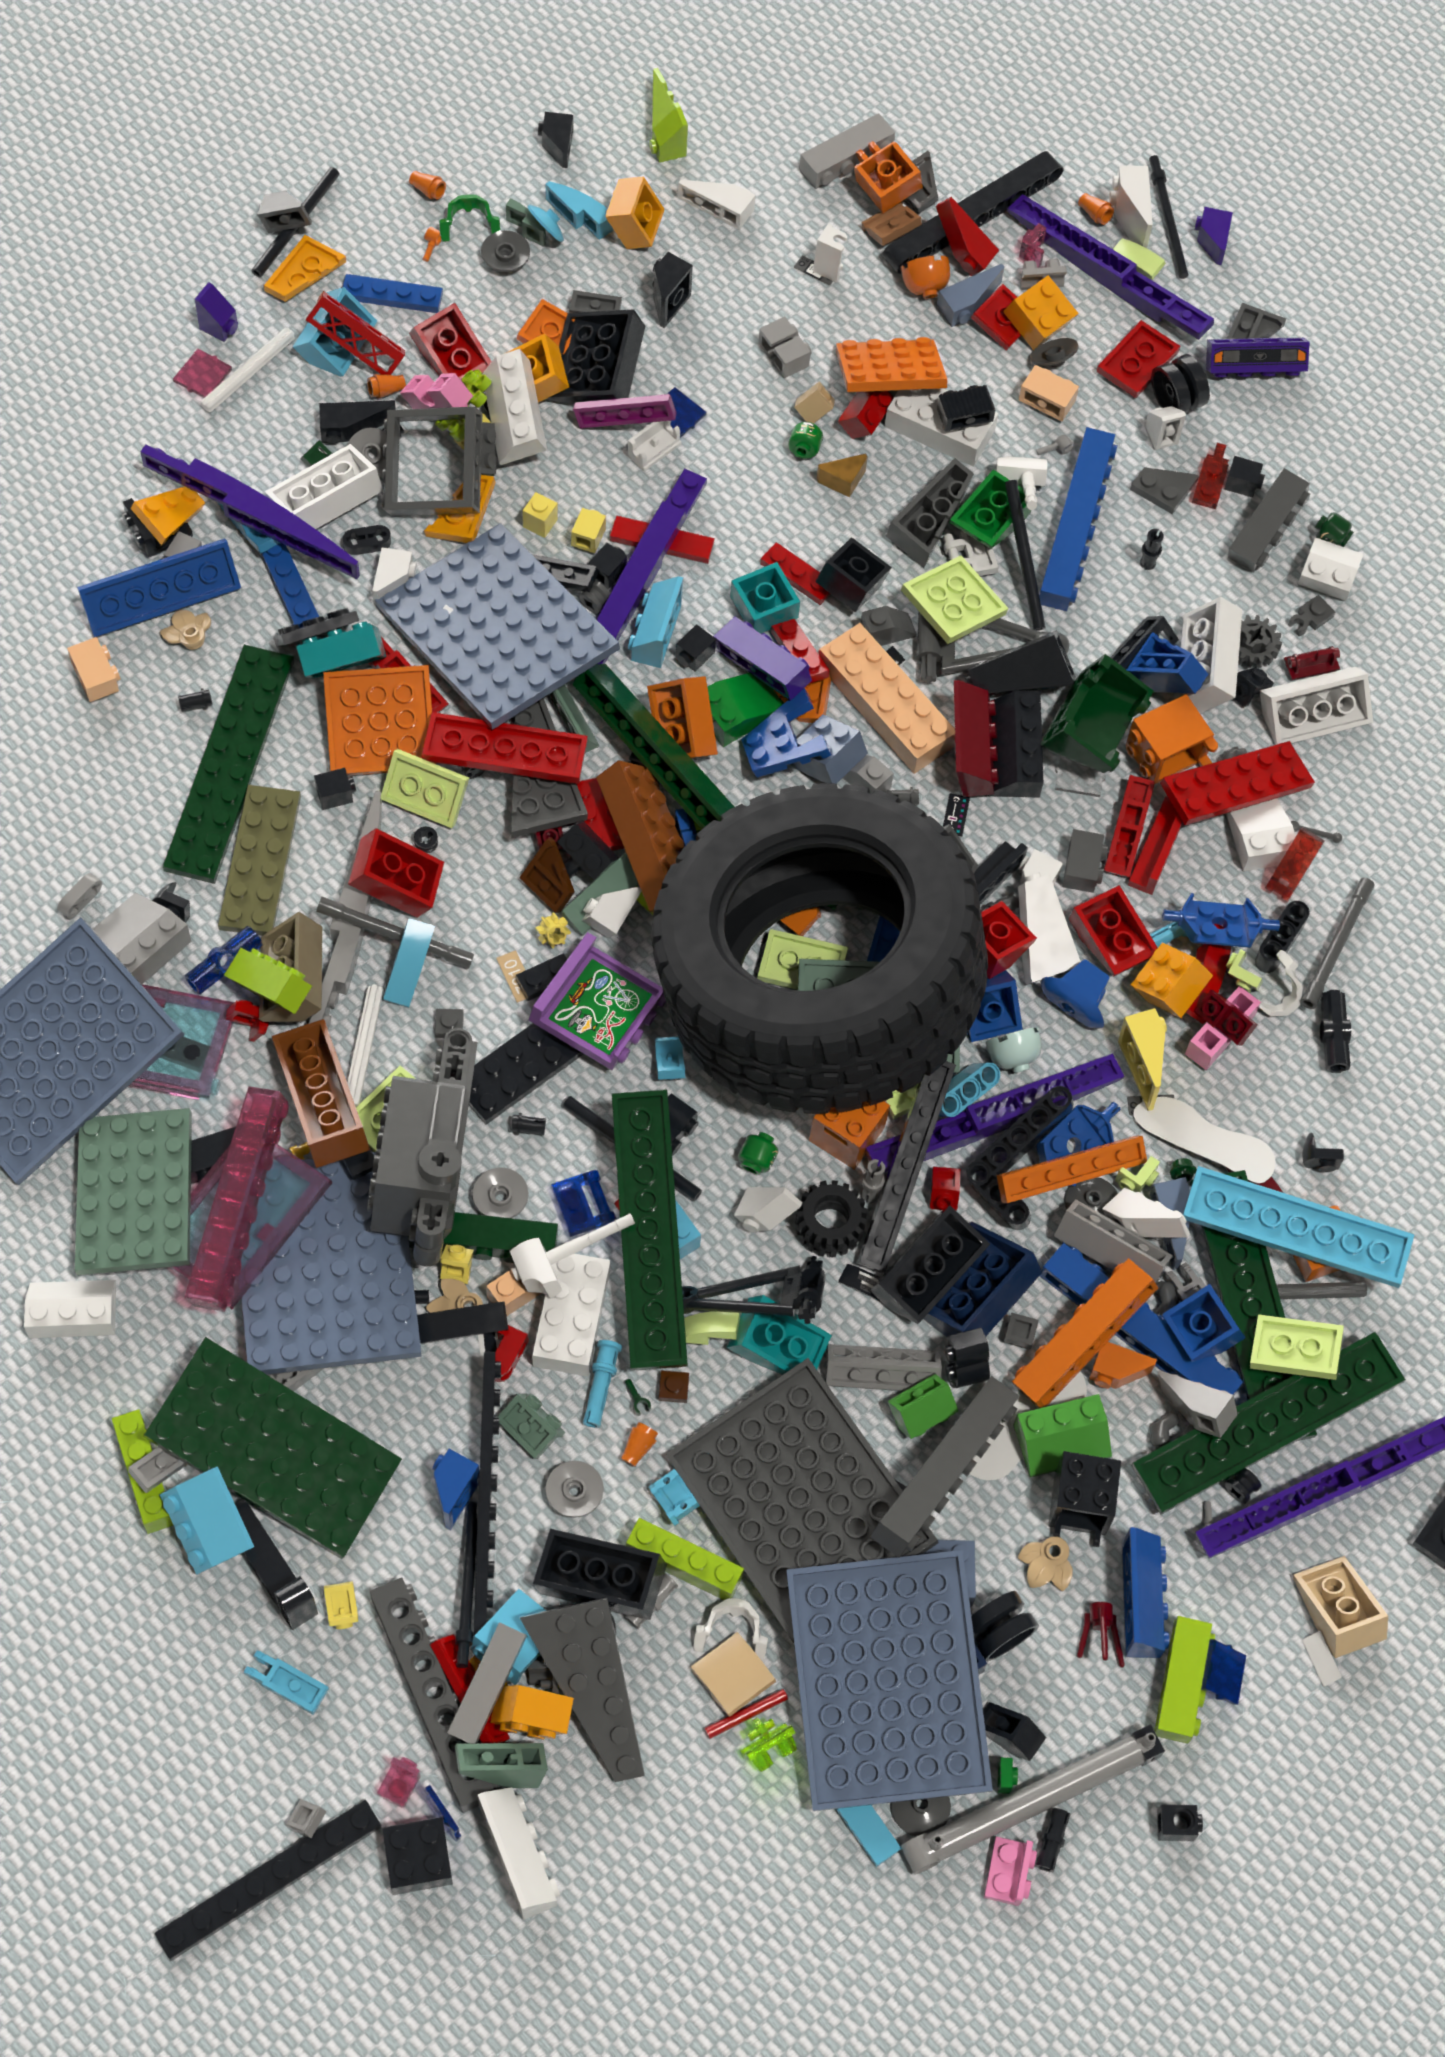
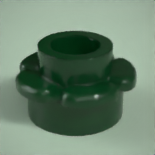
(1182, 1168)

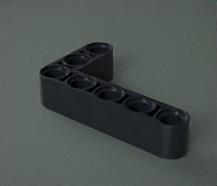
(1016, 1152)
(287, 1592)

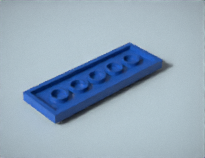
(159, 587)

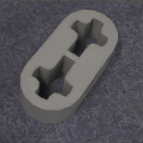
(79, 895)

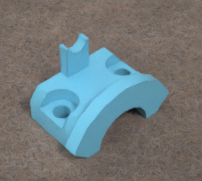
(674, 1496)

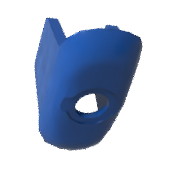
(1079, 993)

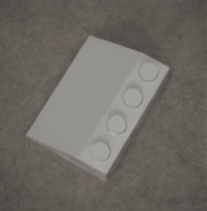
(143, 935)

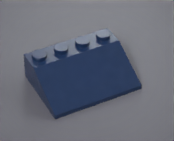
(986, 1288)

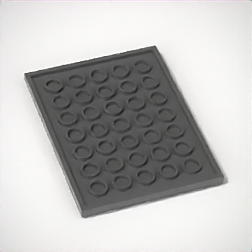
(790, 1484)

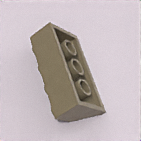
(299, 946)

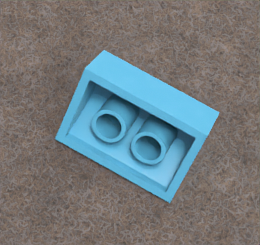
(322, 350)
(656, 622)
(206, 1520)

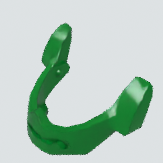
(467, 202)

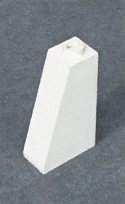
(1043, 916)

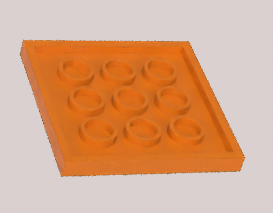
(891, 365)
(374, 715)

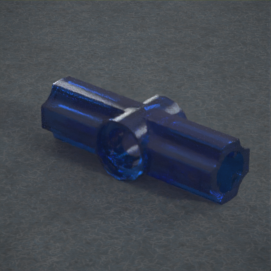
(210, 969)

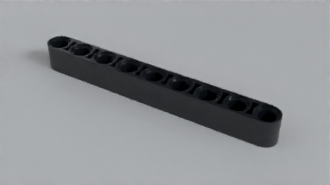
(979, 206)

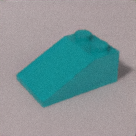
(778, 1340)

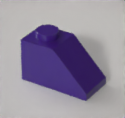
(1214, 232)
(215, 313)

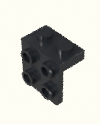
(143, 536)

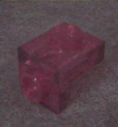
(1031, 245)
(399, 1781)

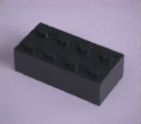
(595, 1569)

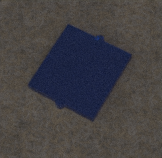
(687, 412)
(1223, 1672)
(442, 1812)

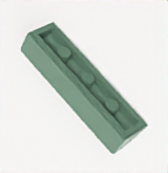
(572, 716)
(615, 878)

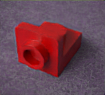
(945, 1188)

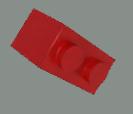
(865, 412)

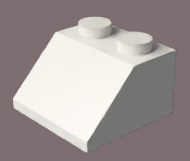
(1330, 569)

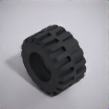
(836, 1198)

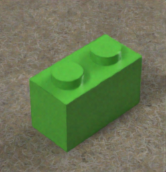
(923, 1406)

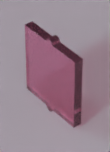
(202, 373)

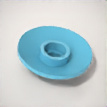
(548, 221)

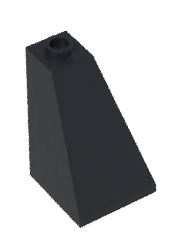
(1028, 666)

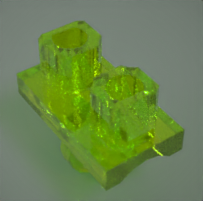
(779, 1737)

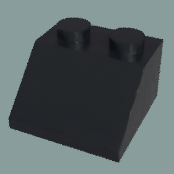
(671, 286)

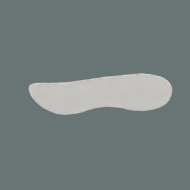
(1184, 1127)
(1005, 1449)

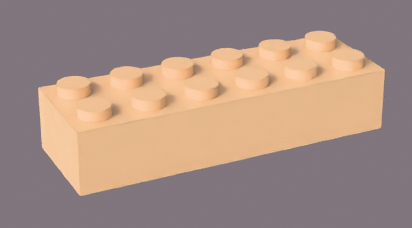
(887, 698)

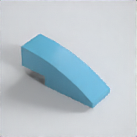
(578, 208)
(408, 962)

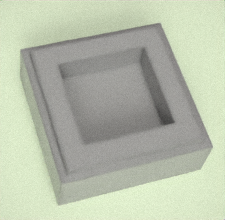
(305, 1818)

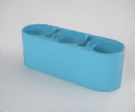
(973, 1084)

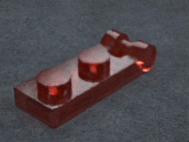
(1295, 863)

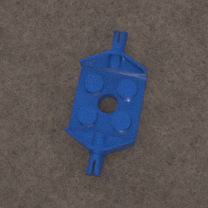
(1239, 922)
(1085, 1126)

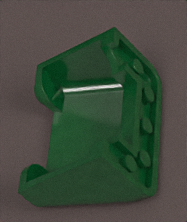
(1097, 715)

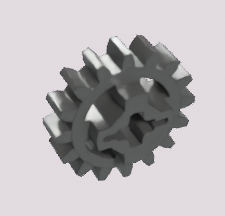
(1264, 642)

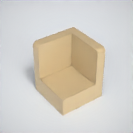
(814, 403)

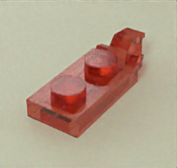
(1211, 478)

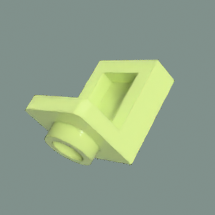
(1145, 1176)

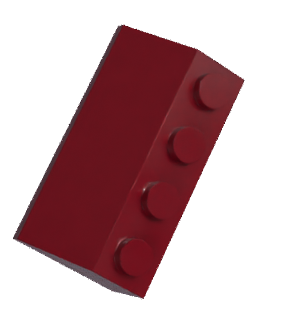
(975, 739)

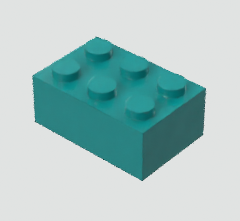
(341, 650)

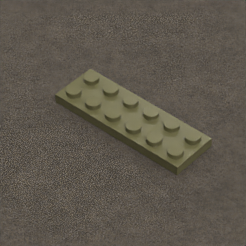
(259, 859)

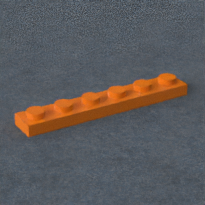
(1071, 1169)

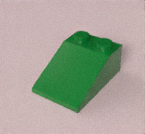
(987, 511)
(740, 706)

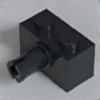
(586, 851)

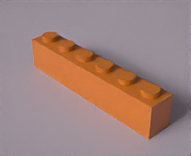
(1085, 1333)

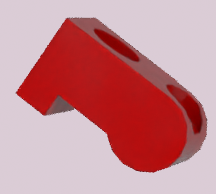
(510, 1350)

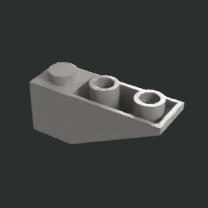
(1201, 1405)

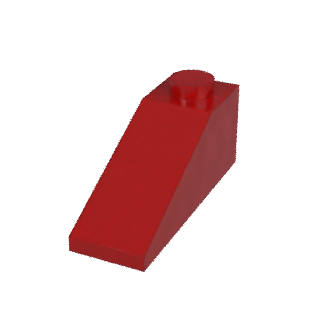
(966, 239)

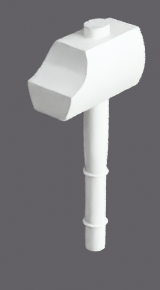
(1027, 472)
(535, 1264)

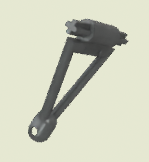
(933, 648)

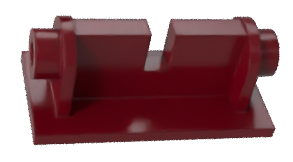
(1312, 663)

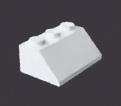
(70, 1309)

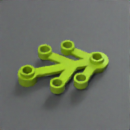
(473, 381)

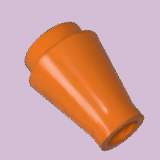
(429, 185)
(1096, 208)
(384, 385)
(639, 1443)

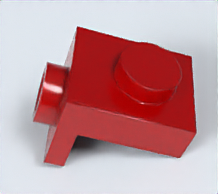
(247, 1014)

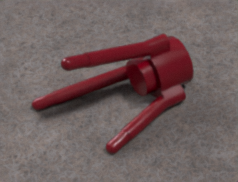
(1102, 1619)

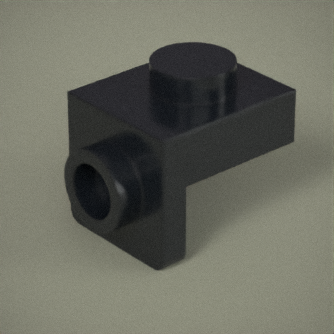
(1249, 684)

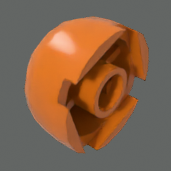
(926, 276)

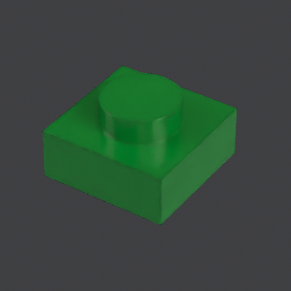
(1006, 1775)

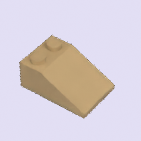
(1342, 1606)

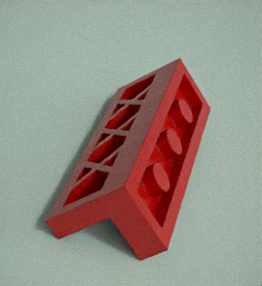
(361, 327)
(1156, 849)

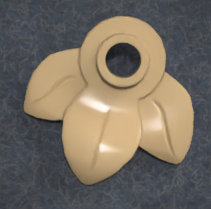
(187, 629)
(455, 1296)
(1045, 1567)

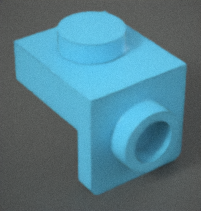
(669, 1058)

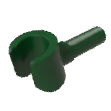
(636, 1397)

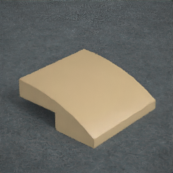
(733, 1674)

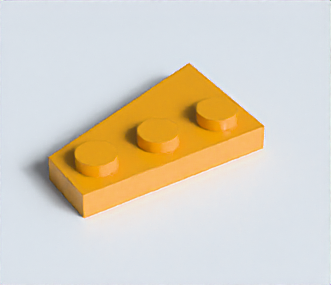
(302, 268)
(168, 511)
(462, 526)

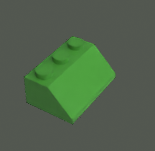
(1069, 1427)

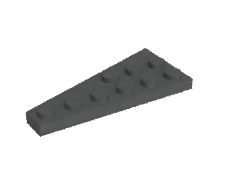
(541, 802)
(586, 1663)

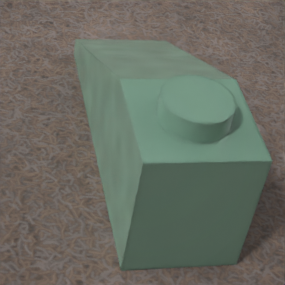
(503, 1763)

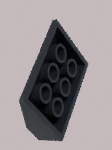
(600, 355)

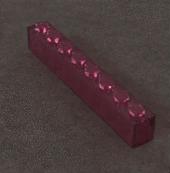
(237, 1199)

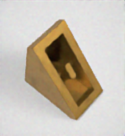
(842, 474)

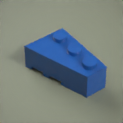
(1167, 667)

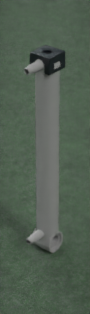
(931, 1848)

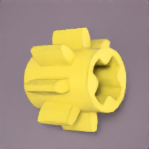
(553, 930)

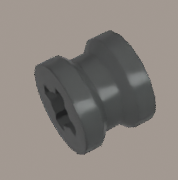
(595, 598)

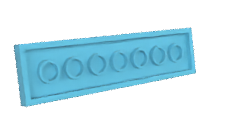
(1298, 1227)

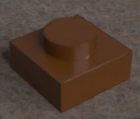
(674, 1386)

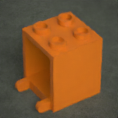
(1170, 739)
(849, 1132)

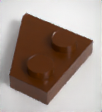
(549, 877)

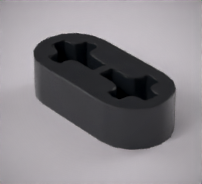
(366, 539)

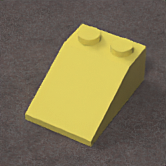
(1143, 1048)

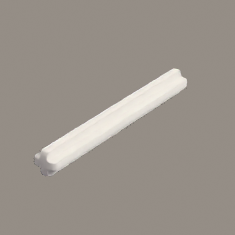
(247, 370)
(364, 1042)

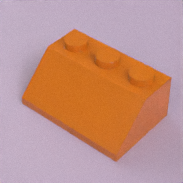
(685, 714)

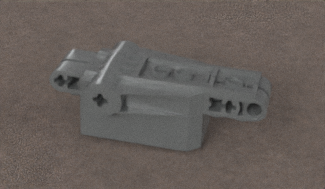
(422, 1150)

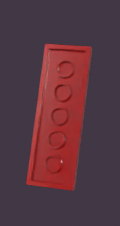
(505, 748)
(1237, 782)

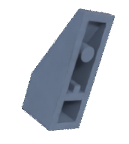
(965, 297)
(1174, 1196)

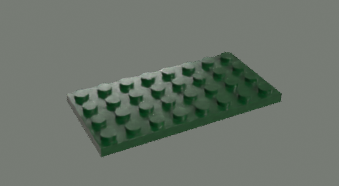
(273, 1447)

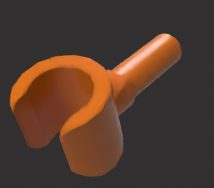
(434, 238)

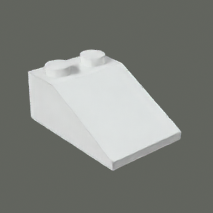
(1133, 202)
(1261, 834)

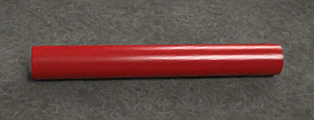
(746, 1714)

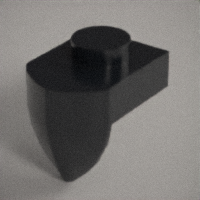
(174, 903)
(1321, 1158)

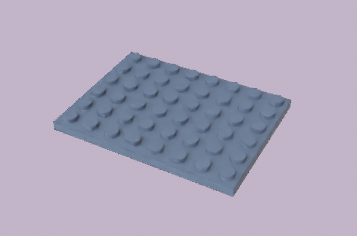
(510, 625)
(70, 1044)
(333, 1289)
(888, 1681)

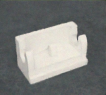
(829, 253)
(653, 444)

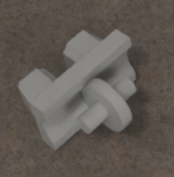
(1032, 274)

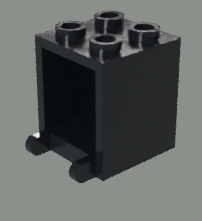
(1084, 1494)

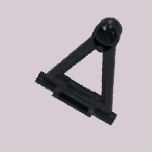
(800, 1291)

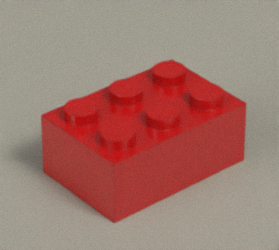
(396, 873)

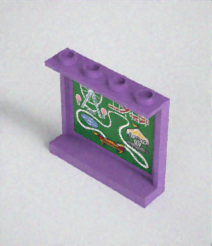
(597, 1004)

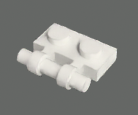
(978, 555)

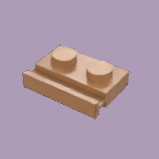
(891, 224)

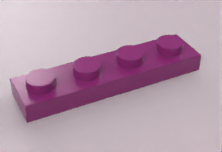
(625, 411)

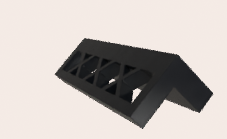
(1129, 649)
(998, 868)

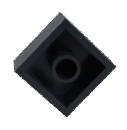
(853, 574)
(417, 1856)

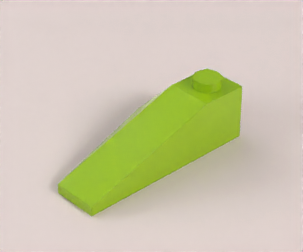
(668, 123)

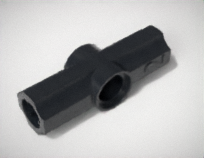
(1335, 1031)

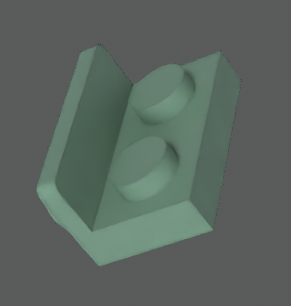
(530, 1424)

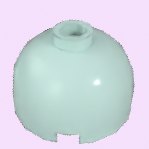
(1015, 1049)

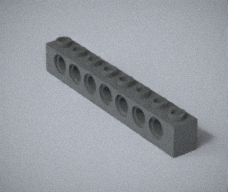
(386, 1601)

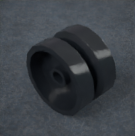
(1180, 384)
(1002, 1626)

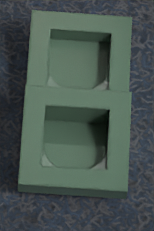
(521, 216)

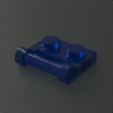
(575, 1206)

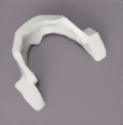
(1291, 1002)
(736, 1608)

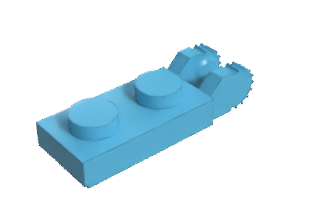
(289, 1683)

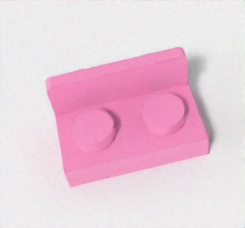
(1009, 1871)

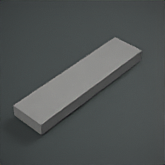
(487, 1684)

